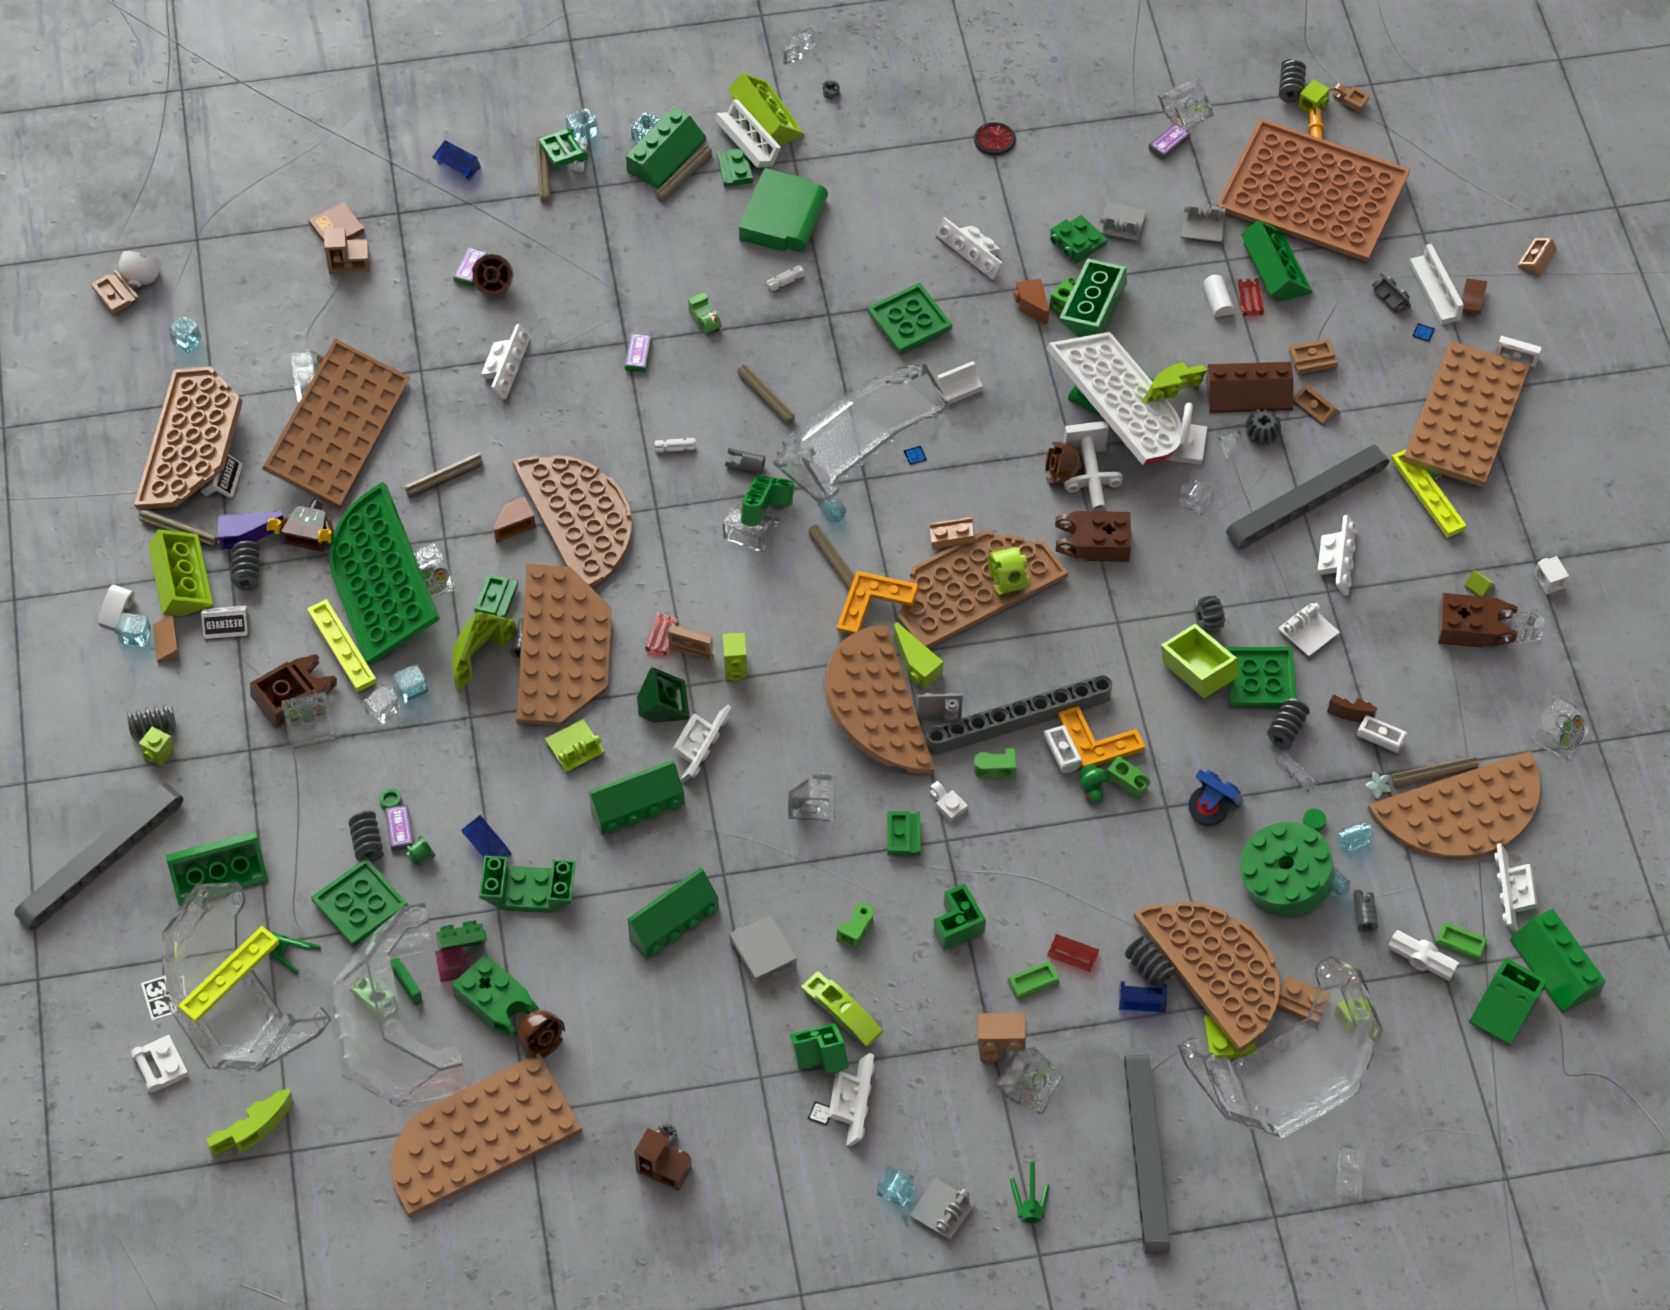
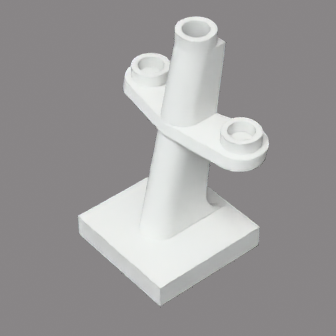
(1087, 440)

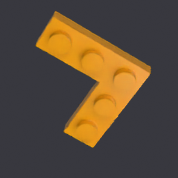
(869, 586)
(1099, 751)

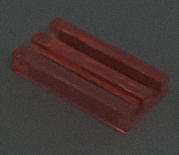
(1249, 284)
(665, 618)
(1074, 949)

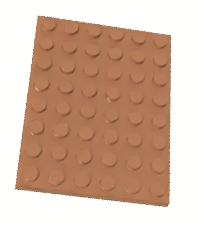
(1314, 189)

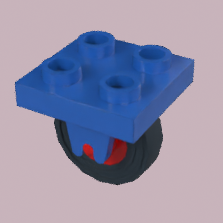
(1211, 801)

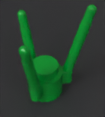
(283, 945)
(1031, 1210)

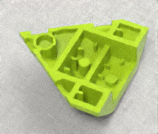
(472, 637)

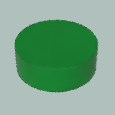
(390, 798)
(1315, 818)

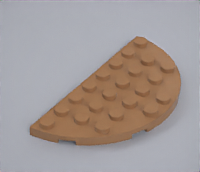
(580, 511)
(874, 702)
(1464, 812)
(1220, 964)

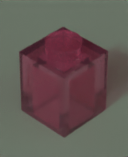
(452, 963)

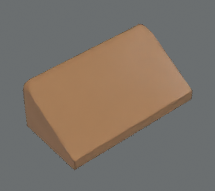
(1538, 256)
(1315, 404)
(166, 639)

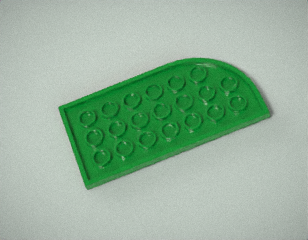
(379, 576)

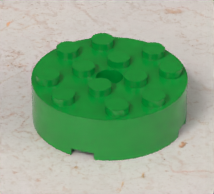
(1308, 865)

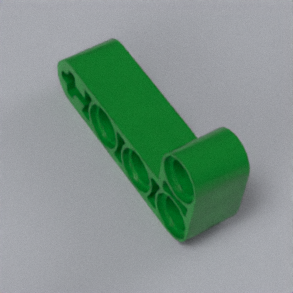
(761, 493)

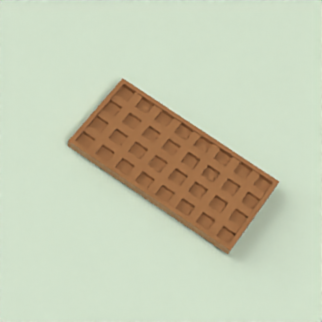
(1466, 413)
(336, 423)

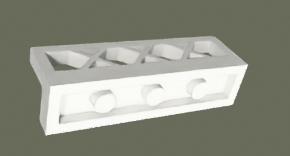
(746, 139)
(1437, 286)

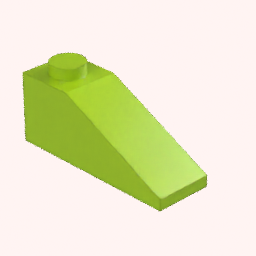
(919, 661)

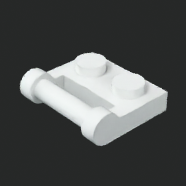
(166, 1059)

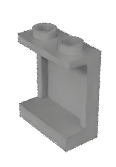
(763, 950)

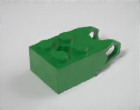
(492, 995)

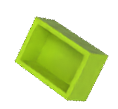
(1199, 660)

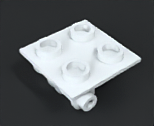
(1309, 629)

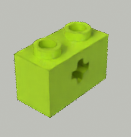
(735, 656)

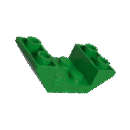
(527, 887)

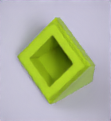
(1479, 583)

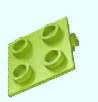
(575, 745)

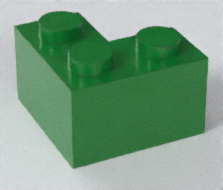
(962, 920)
(820, 1046)

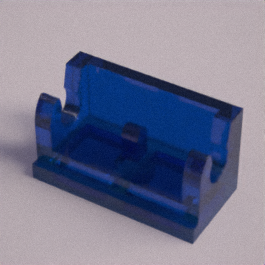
(457, 159)
(485, 838)
(1142, 998)

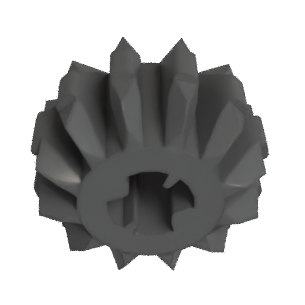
(1263, 426)
(1209, 613)

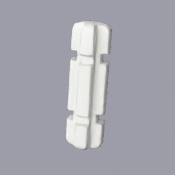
(579, 166)
(785, 278)
(675, 445)

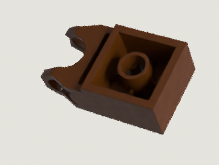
(1096, 535)
(1474, 621)
(288, 682)

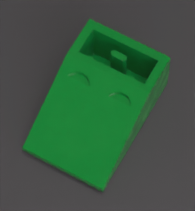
(1508, 1001)

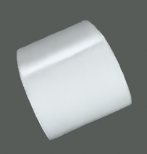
(113, 605)

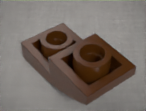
(1474, 296)
(1353, 712)

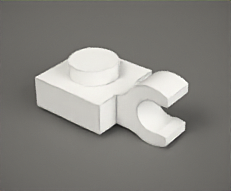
(948, 804)

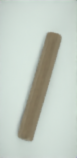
(543, 173)
(683, 173)
(766, 394)
(443, 474)
(173, 525)
(832, 555)
(1434, 771)

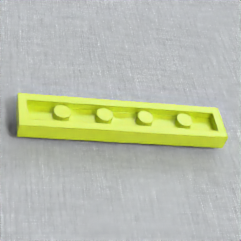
(1430, 496)
(341, 645)
(228, 974)

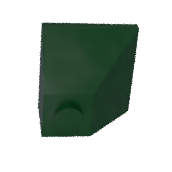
(662, 697)

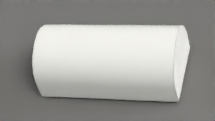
(1218, 296)
(1518, 351)
(1381, 734)
(1063, 749)

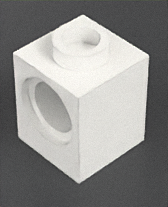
(1551, 575)

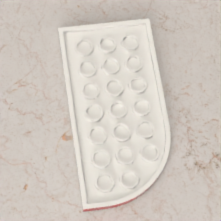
(1117, 392)

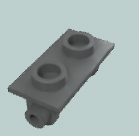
(1397, 298)

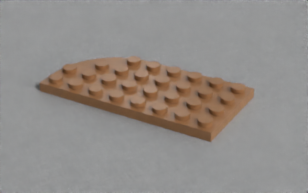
(479, 1134)

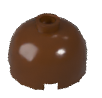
(492, 274)
(1062, 462)
(540, 1033)

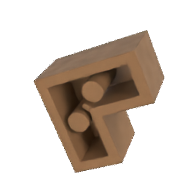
(345, 254)
(1000, 1032)

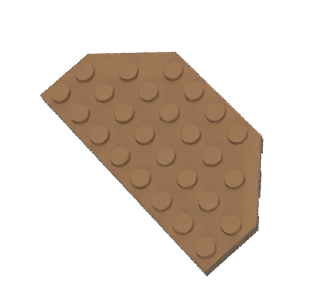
(189, 438)
(959, 588)
(561, 646)

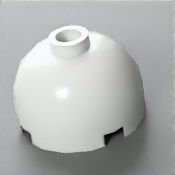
(138, 269)

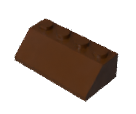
(1249, 387)

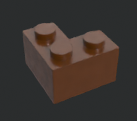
(660, 1162)

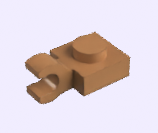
(1351, 97)

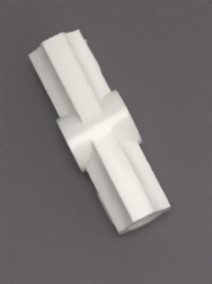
(1423, 955)

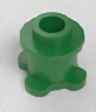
(419, 851)

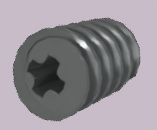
(1292, 80)
(245, 565)
(147, 720)
(1288, 722)
(365, 836)
(1149, 963)

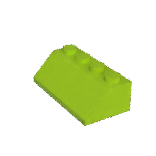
(766, 108)
(179, 573)

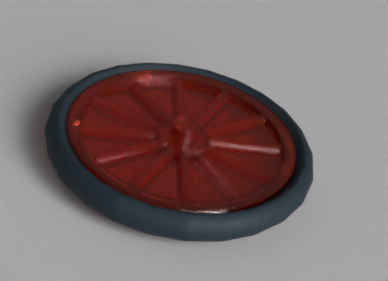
(994, 138)

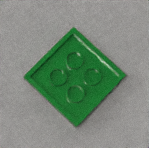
(909, 318)
(1264, 677)
(359, 902)

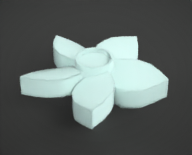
(1379, 784)

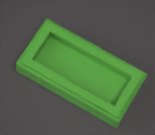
(1461, 941)
(1033, 980)

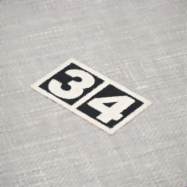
(153, 994)

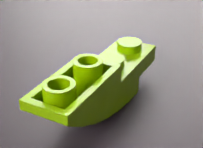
(1173, 379)
(842, 1008)
(261, 1120)

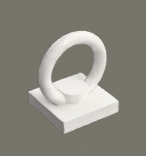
(1191, 440)

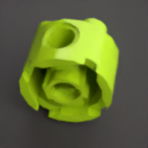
(1008, 570)

